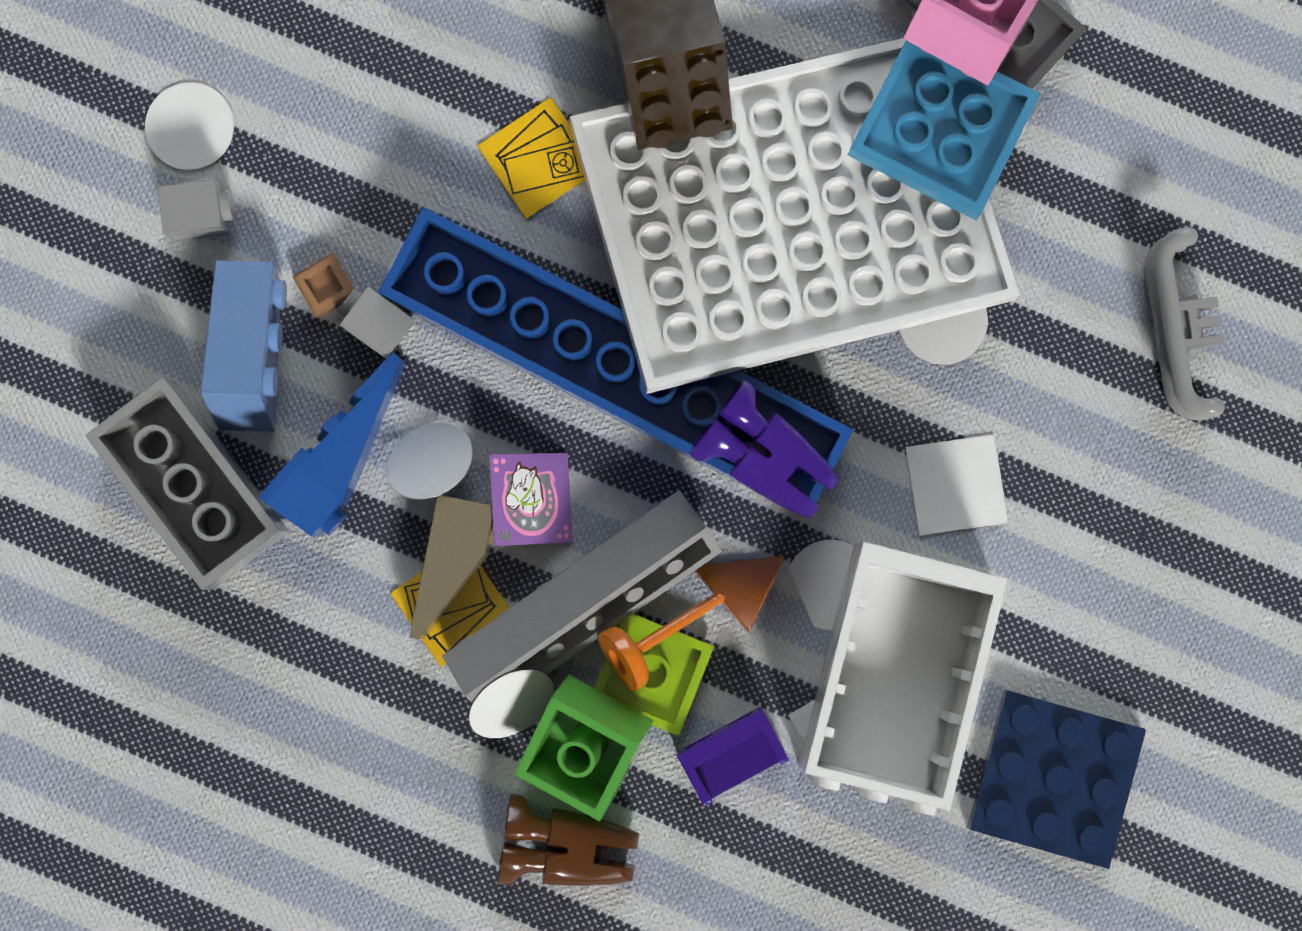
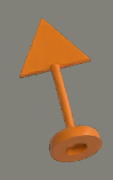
(735, 584)

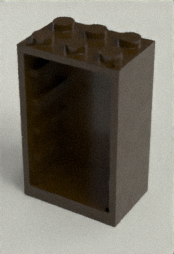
(671, 68)

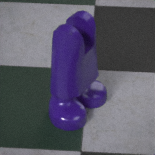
(770, 458)

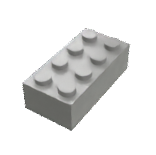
(187, 483)

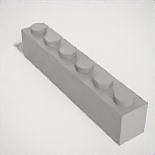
(587, 597)

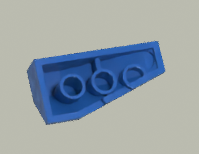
(322, 479)

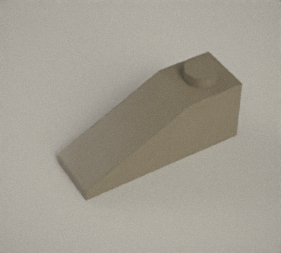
(455, 551)

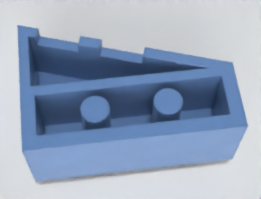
(244, 345)

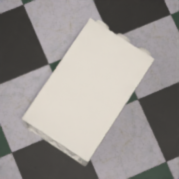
(901, 678)

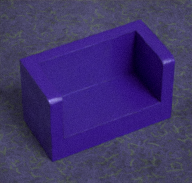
(731, 755)

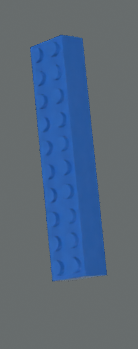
(574, 342)

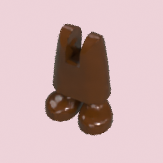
(570, 849)

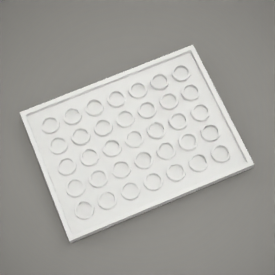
(773, 232)

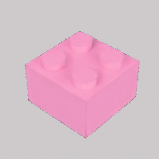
(969, 32)

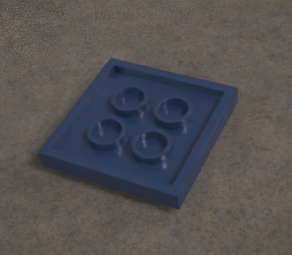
(1056, 779)

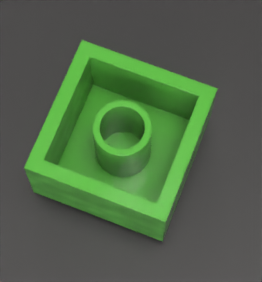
(583, 747)

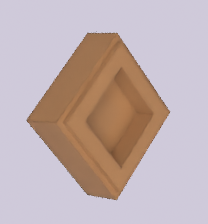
(324, 285)

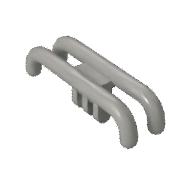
(1179, 327)

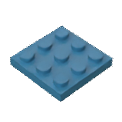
(943, 129)

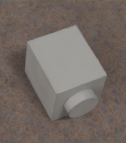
(195, 209)
(374, 320)

